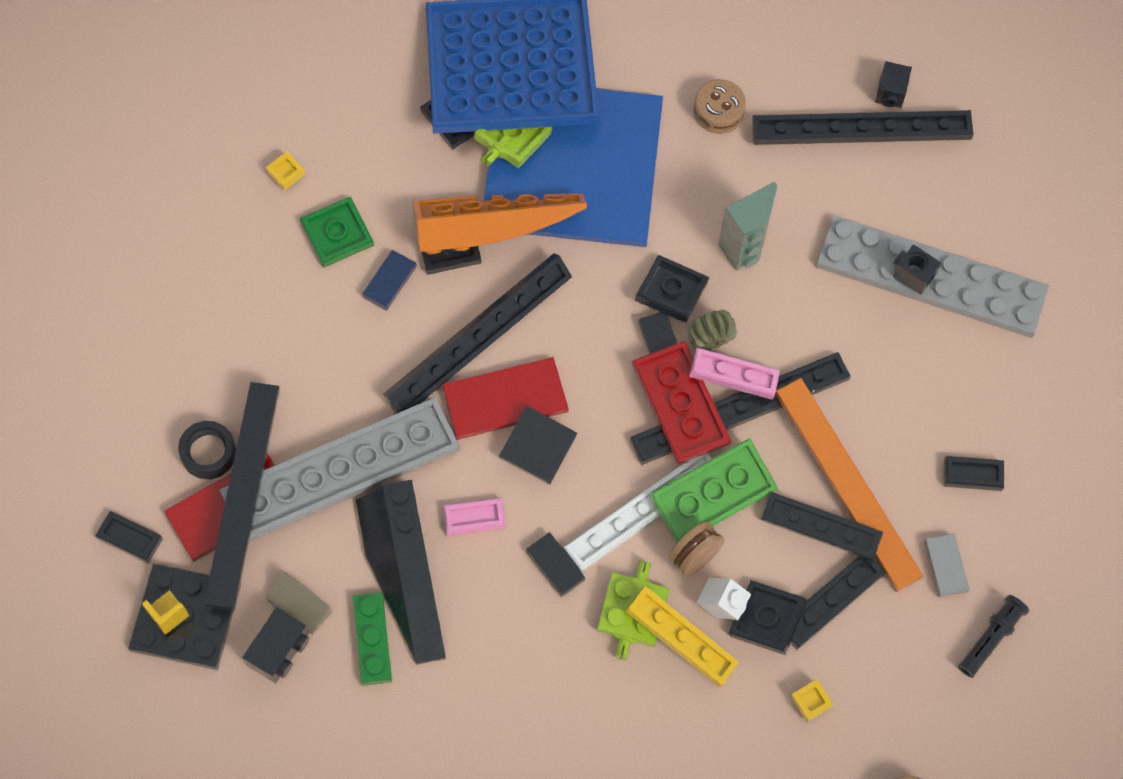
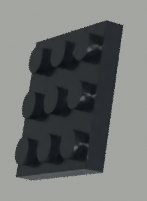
(195, 640)

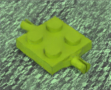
(511, 144)
(619, 623)

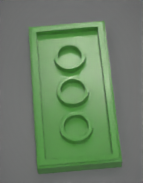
(714, 490)

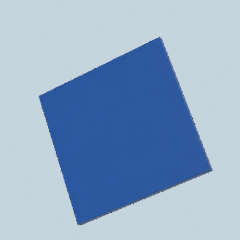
(510, 64)
(603, 161)

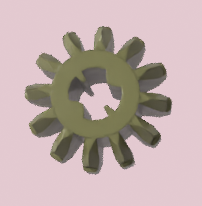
(712, 330)

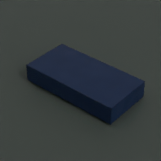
(389, 280)

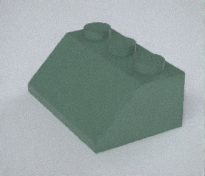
(746, 227)

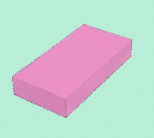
(474, 516)

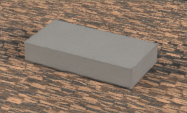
(946, 565)

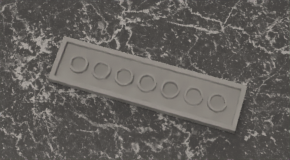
(958, 287)
(351, 466)

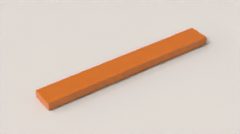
(847, 482)

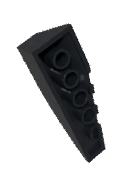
(401, 566)

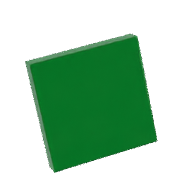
(336, 232)

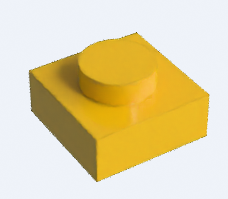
(285, 170)
(812, 700)

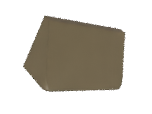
(299, 602)

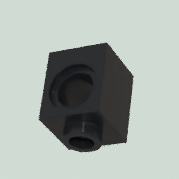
(893, 84)
(916, 279)

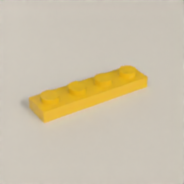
(682, 636)

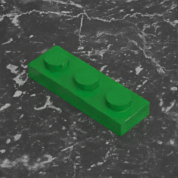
(372, 639)

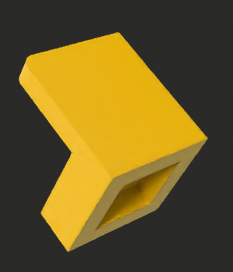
(166, 612)

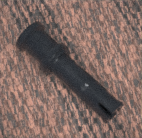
(1001, 625)

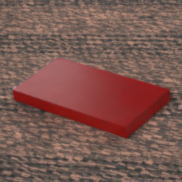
(500, 397)
(681, 403)
(200, 517)

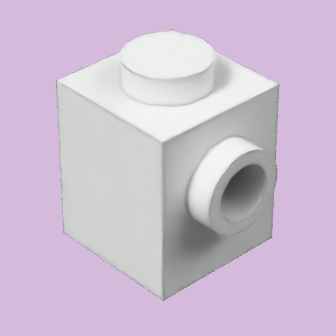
(723, 598)

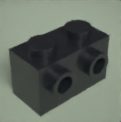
(276, 645)

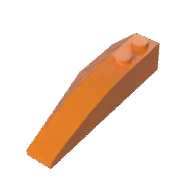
(467, 223)

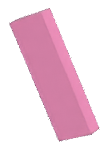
(734, 373)

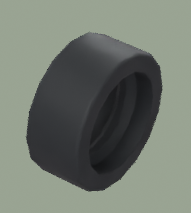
(199, 430)

